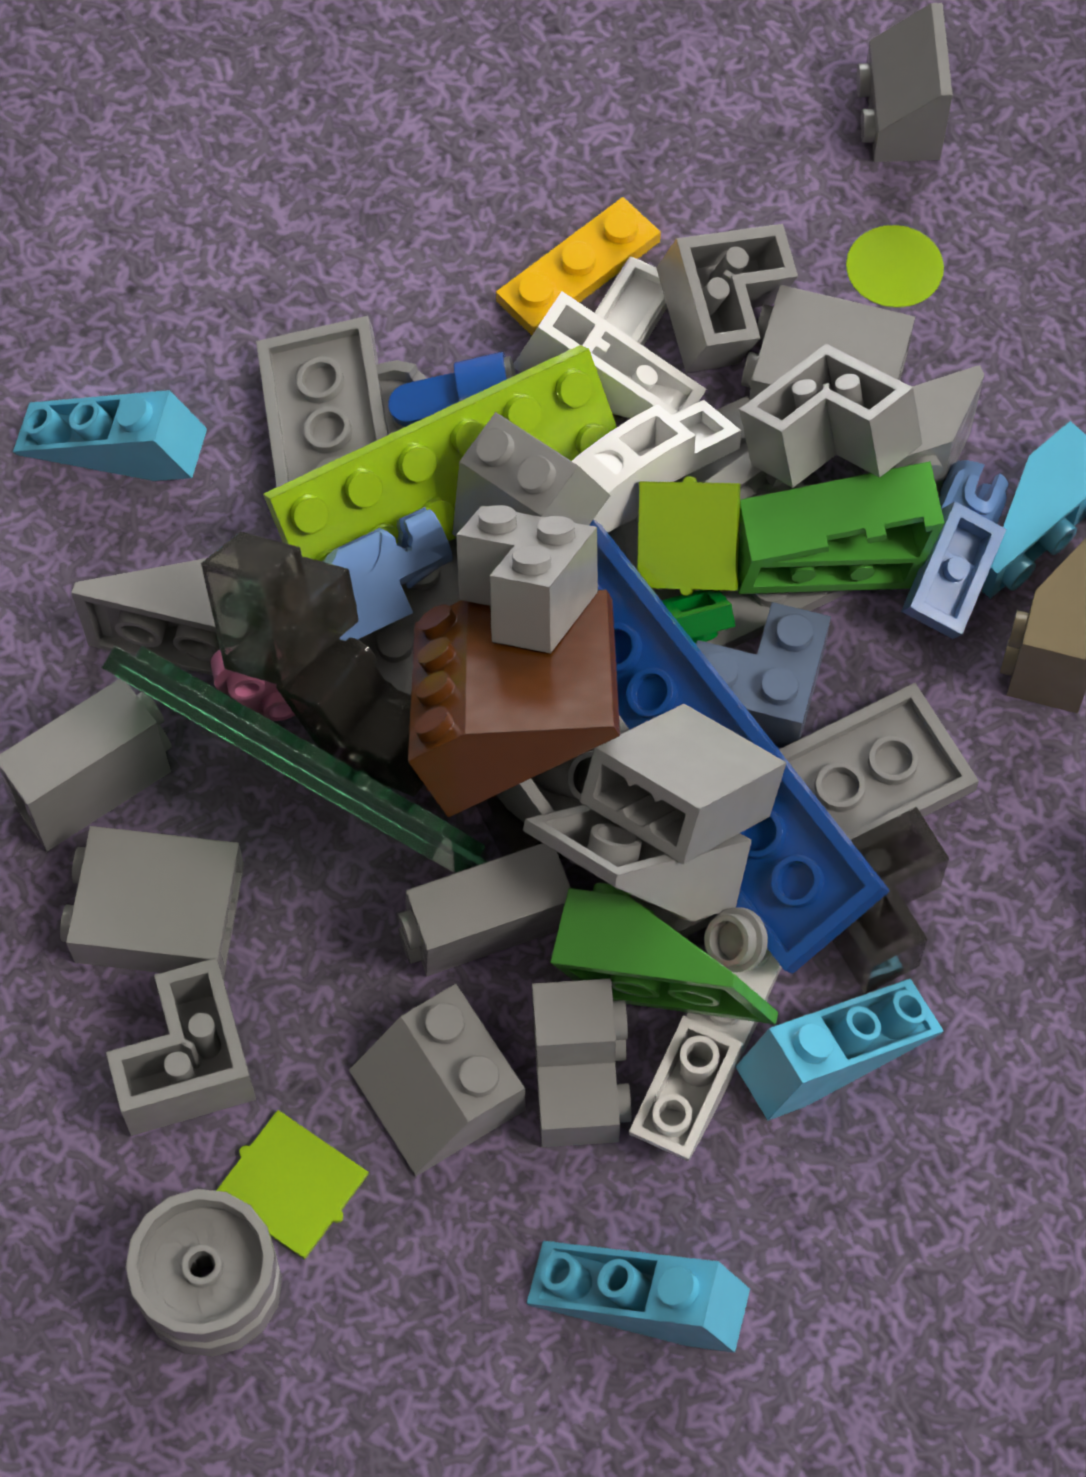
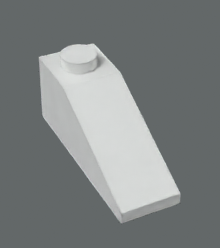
(629, 372)

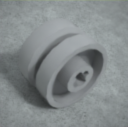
(165, 1272)

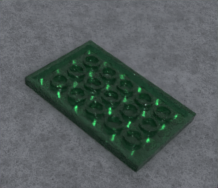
(297, 758)

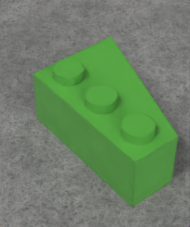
(840, 533)

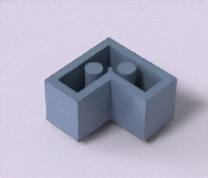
(783, 674)

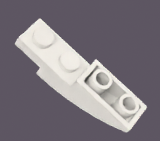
(654, 449)
(698, 1072)

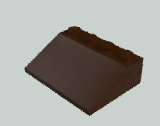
(502, 711)

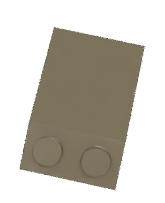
(1050, 641)

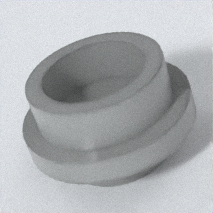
(736, 939)

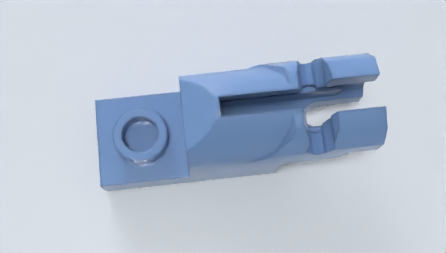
(963, 552)
(382, 566)

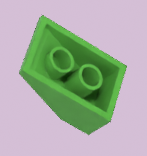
(647, 960)

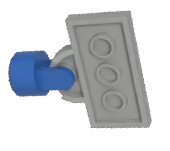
(334, 397)

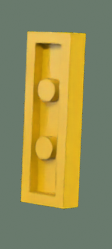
(579, 263)

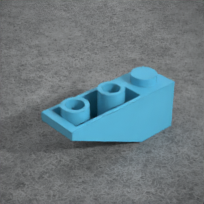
(118, 434)
(1043, 509)
(834, 1047)
(642, 1293)

